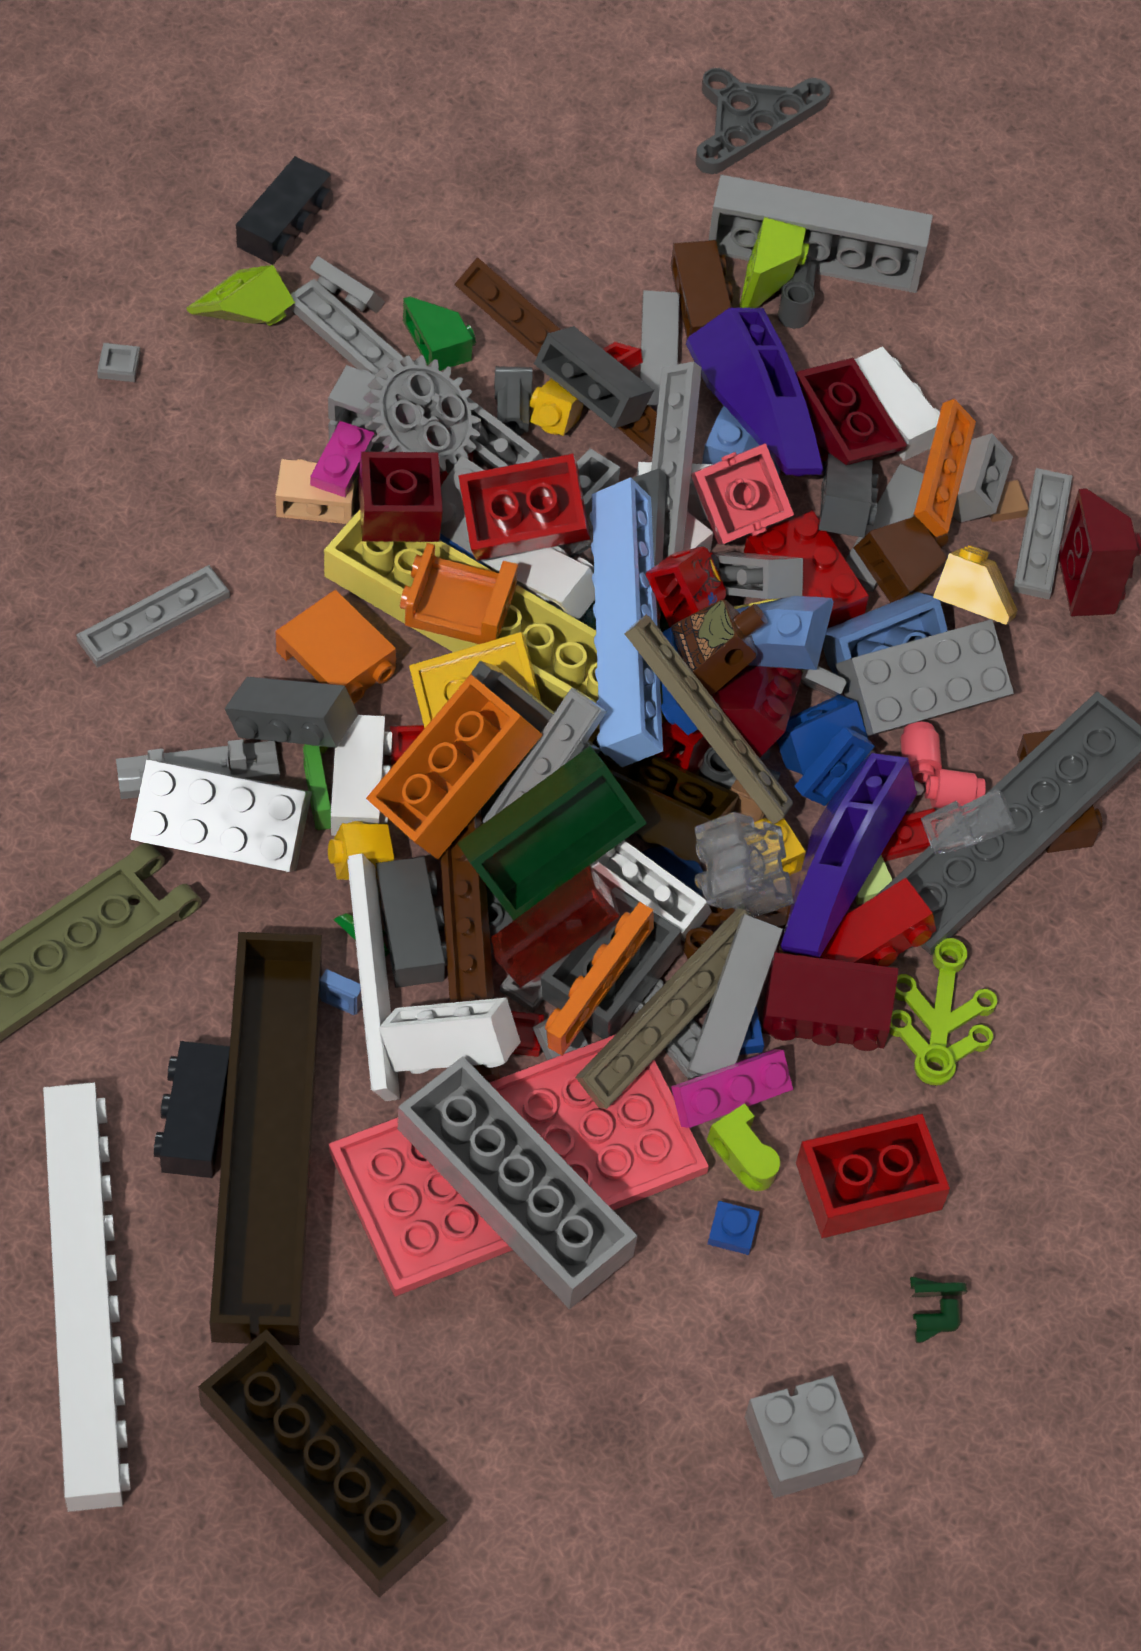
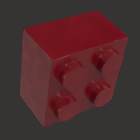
(400, 496)

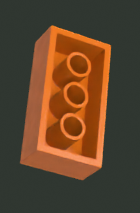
(454, 766)

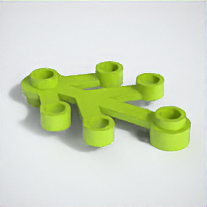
(940, 1018)

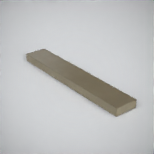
(709, 718)
(659, 1019)

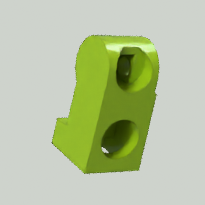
(743, 1151)

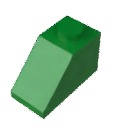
(438, 333)

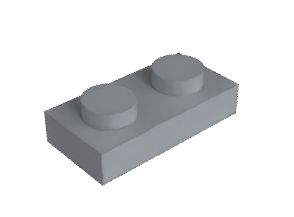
(357, 294)

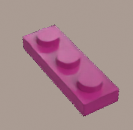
(730, 1087)

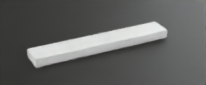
(372, 973)

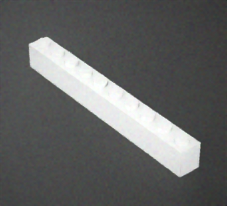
(83, 1299)

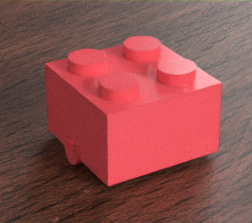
(742, 494)

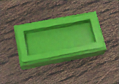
(317, 785)

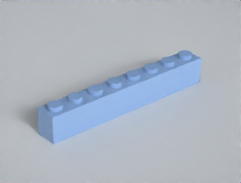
(622, 596)

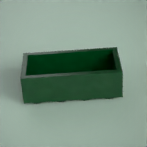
(551, 833)

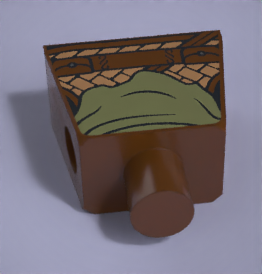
(718, 642)

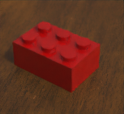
(524, 507)
(824, 567)
(872, 1175)

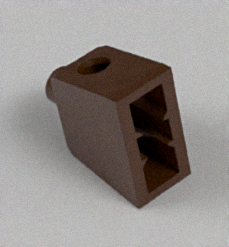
(901, 556)

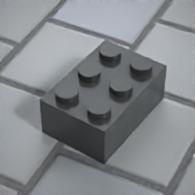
(634, 982)

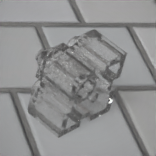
(742, 865)

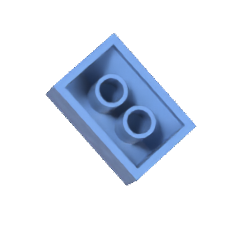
(884, 627)

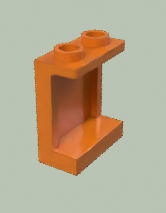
(458, 598)
(338, 646)

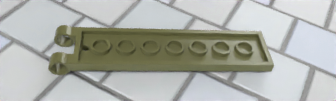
(85, 936)

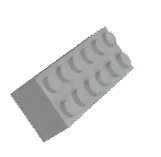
(843, 235)
(516, 1182)

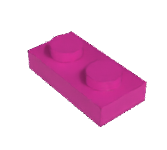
(341, 459)

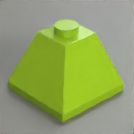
(772, 260)
(246, 297)

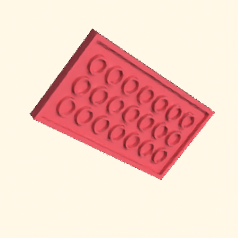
(430, 1231)

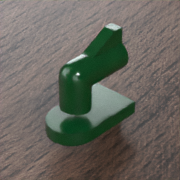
(949, 1317)

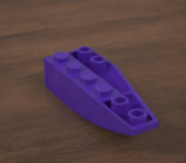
(758, 385)
(846, 848)

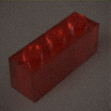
(555, 926)

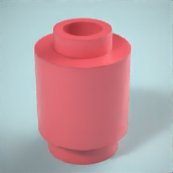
(922, 748)
(953, 786)

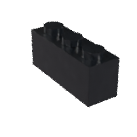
(284, 211)
(193, 1110)

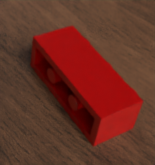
(882, 927)

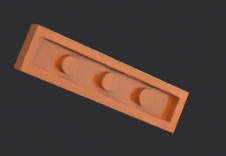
(945, 468)
(607, 966)

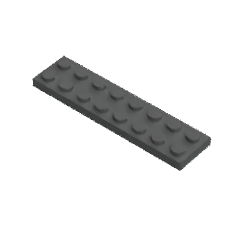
(1044, 799)

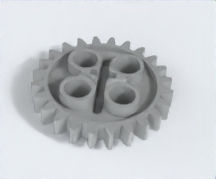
(421, 411)

